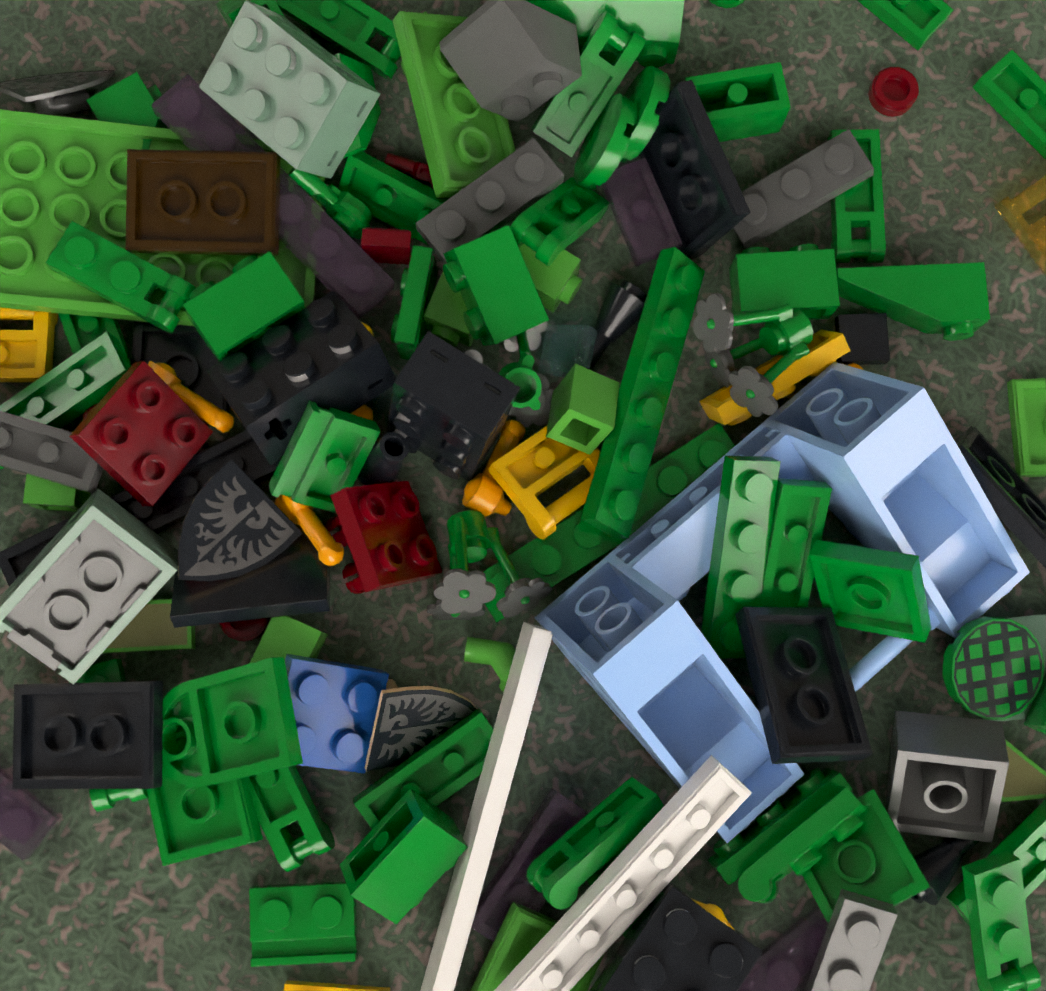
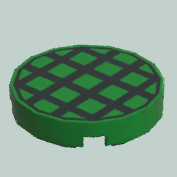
(993, 668)

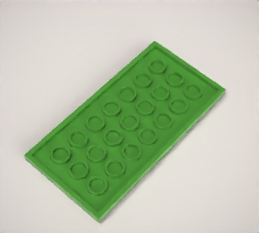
(78, 173)

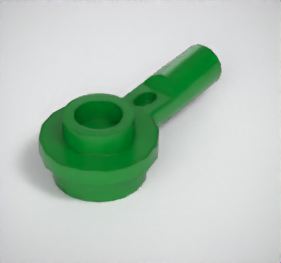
(341, 206)

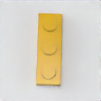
(823, 351)

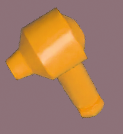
(202, 408)
(483, 491)
(328, 549)

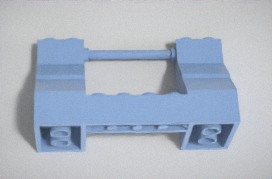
(894, 489)

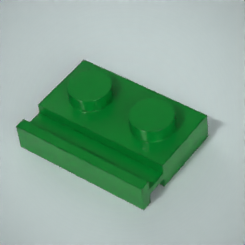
(416, 289)
(323, 456)
(302, 924)

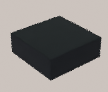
(865, 337)

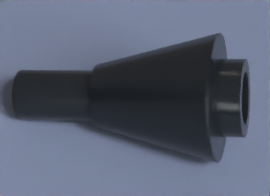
(618, 313)
(940, 866)

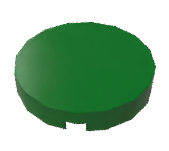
(646, 90)
(605, 143)

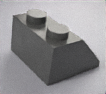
(513, 56)
(946, 775)

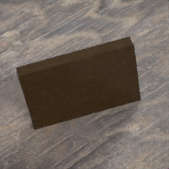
(202, 202)

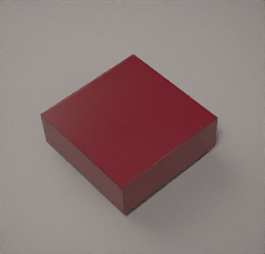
(387, 245)

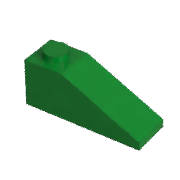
(924, 297)

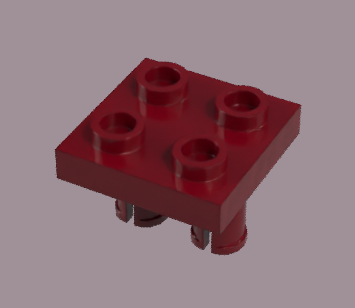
(141, 433)
(383, 535)

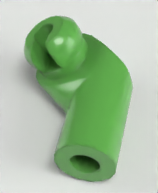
(492, 653)

